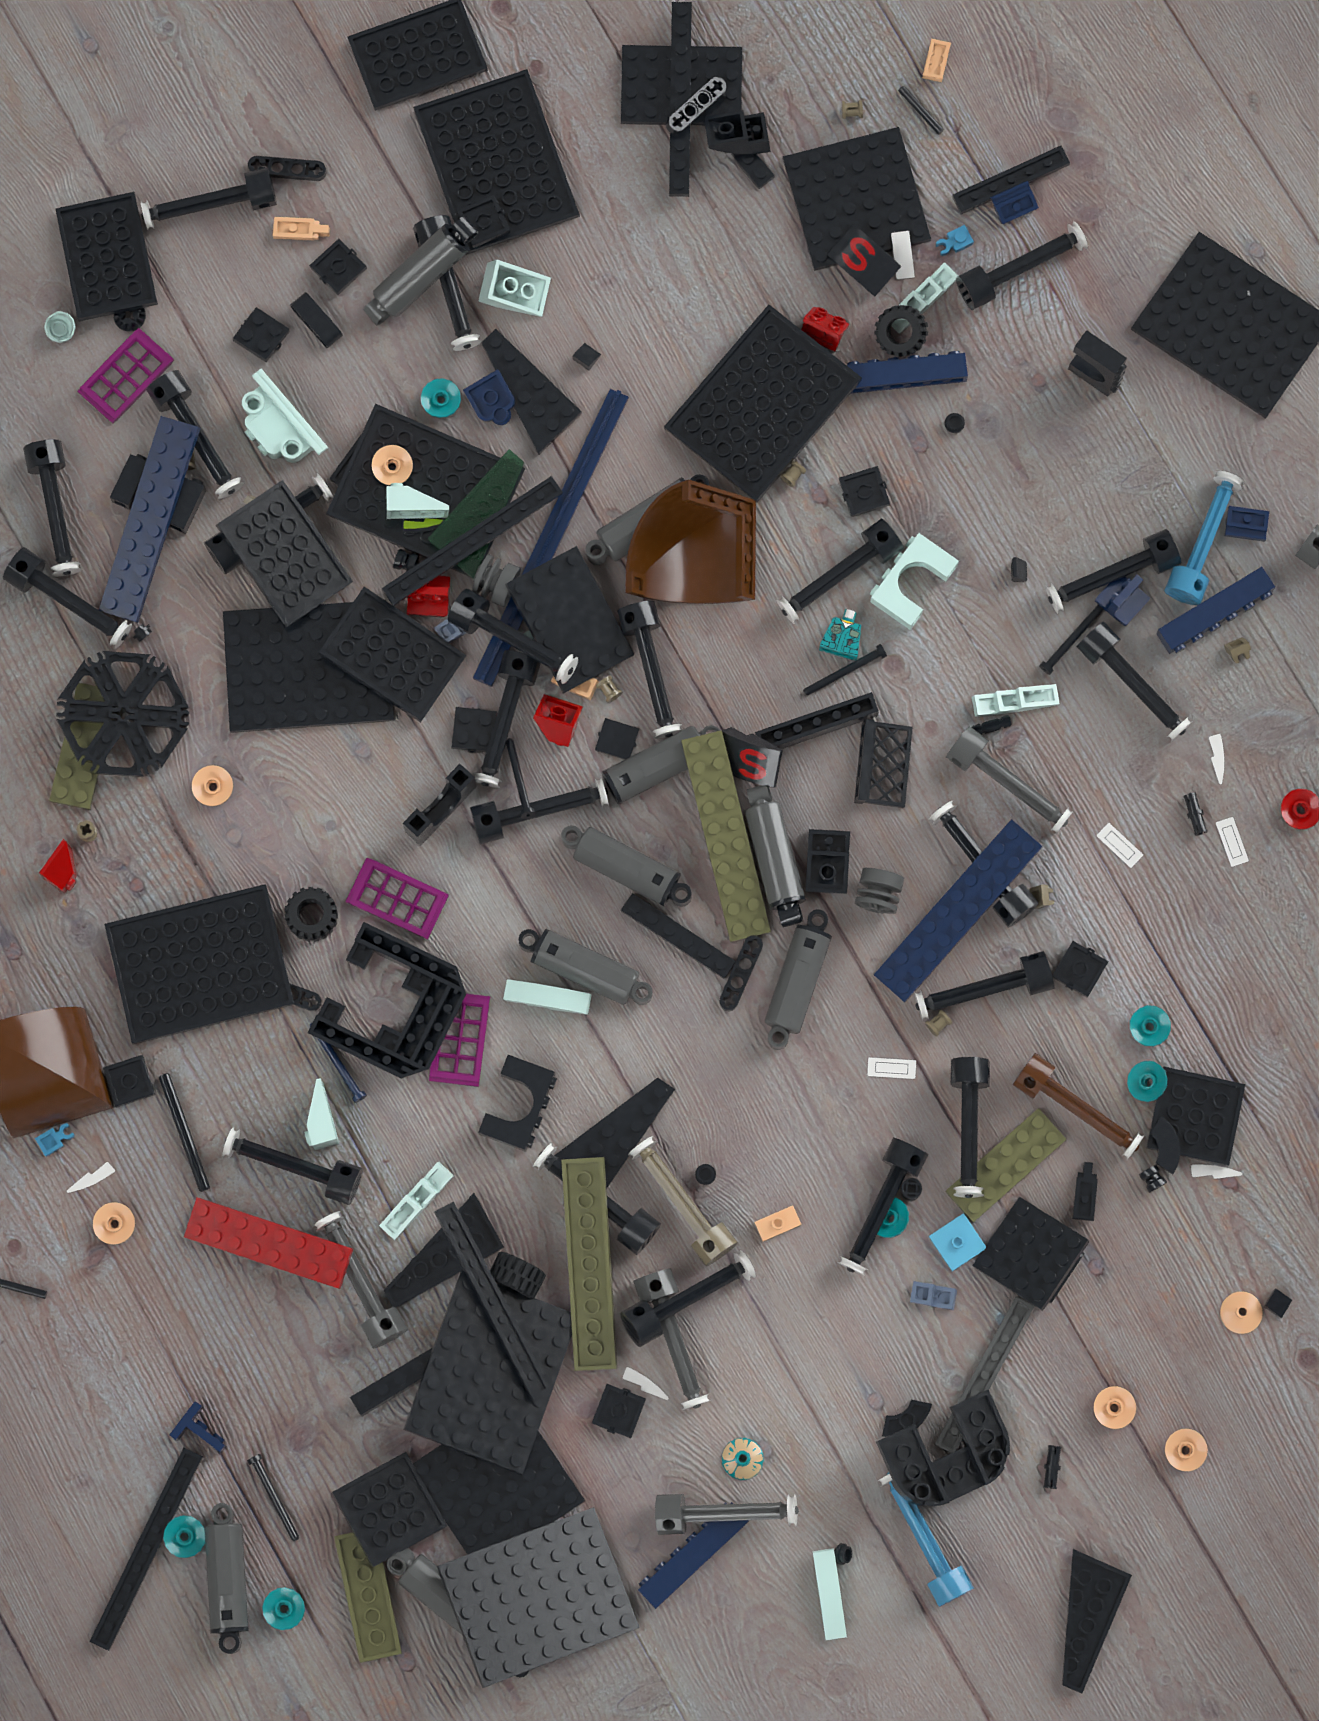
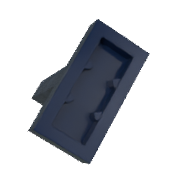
(197, 1427)

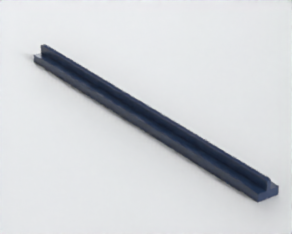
(558, 521)

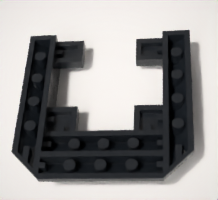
(438, 1003)

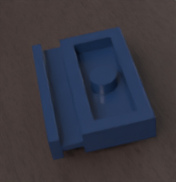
(1014, 202)
(1246, 523)

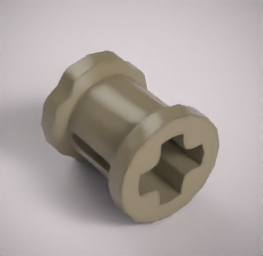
(857, 109)
(792, 473)
(609, 689)
(89, 837)
(939, 1022)

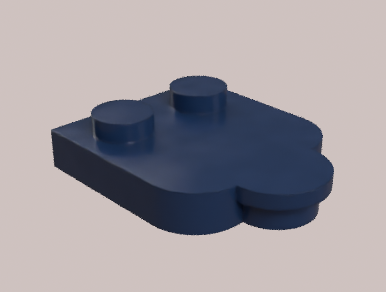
(491, 398)

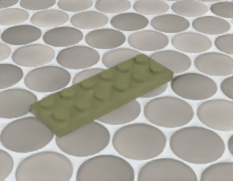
(74, 783)
(1010, 1163)
(367, 1601)

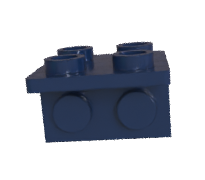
(1123, 599)

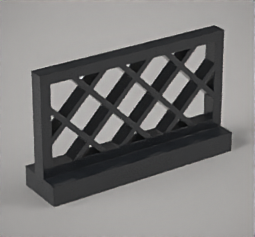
(866, 759)

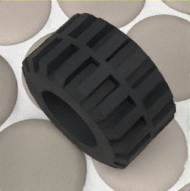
(884, 336)
(301, 899)
(517, 1274)

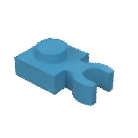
(957, 239)
(52, 1140)

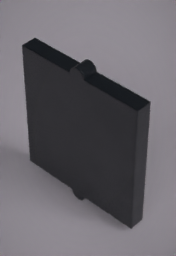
(617, 739)

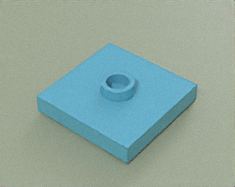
(957, 1242)

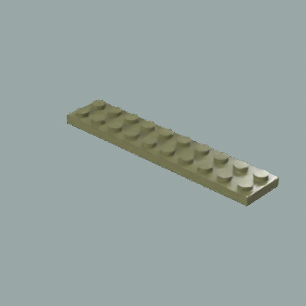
(725, 836)
(589, 1264)

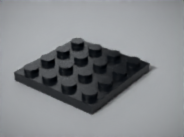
(1202, 1114)
(1031, 1253)
(389, 1509)

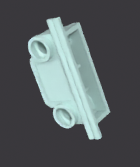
(277, 423)

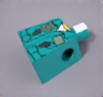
(842, 637)

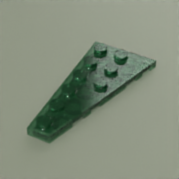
(481, 502)

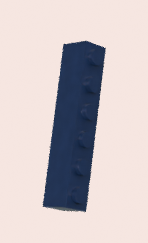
(910, 372)
(1215, 610)
(688, 1559)

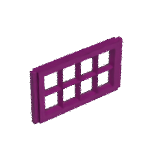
(98, 402)
(362, 882)
(463, 1078)

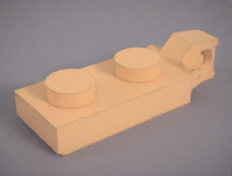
(299, 229)

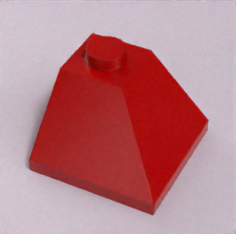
(557, 719)
(60, 868)

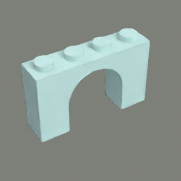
(919, 553)

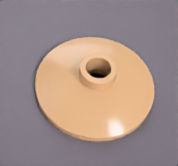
(392, 455)
(208, 776)
(108, 1214)
(1230, 1312)
(1125, 1403)
(1196, 1445)

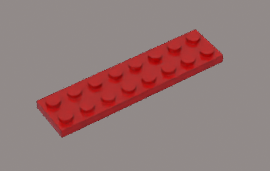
(268, 1243)

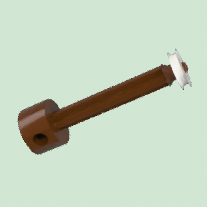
(1037, 1078)

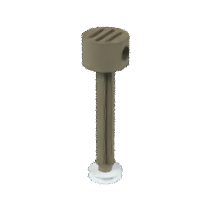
(707, 1235)

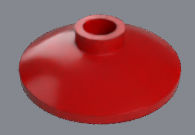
(1300, 798)

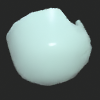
(59, 327)

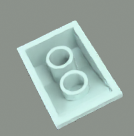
(514, 288)
(408, 503)
(320, 1122)

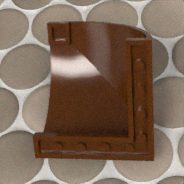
(694, 547)
(49, 1070)

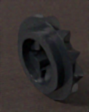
(128, 324)

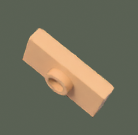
(936, 60)
(777, 1223)

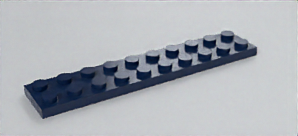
(149, 519)
(958, 910)

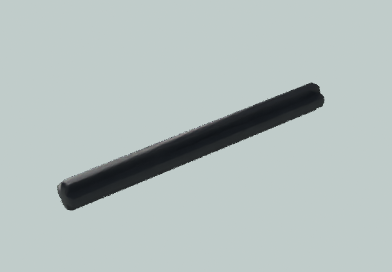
(184, 1132)

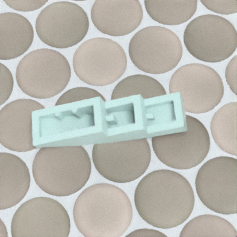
(927, 293)
(1015, 700)
(547, 996)
(416, 1200)
(829, 1594)

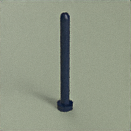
(358, 1095)

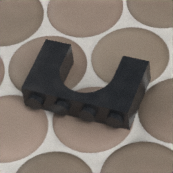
(1098, 364)
(187, 503)
(458, 787)
(519, 1133)

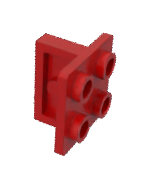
(824, 328)
(431, 599)

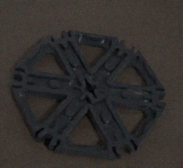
(115, 697)

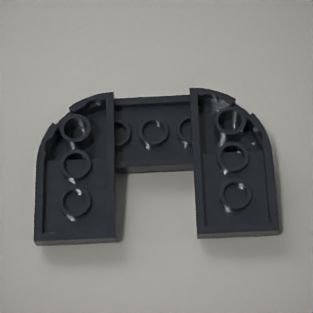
(957, 1473)

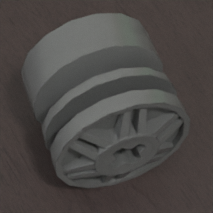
(494, 579)
(878, 895)

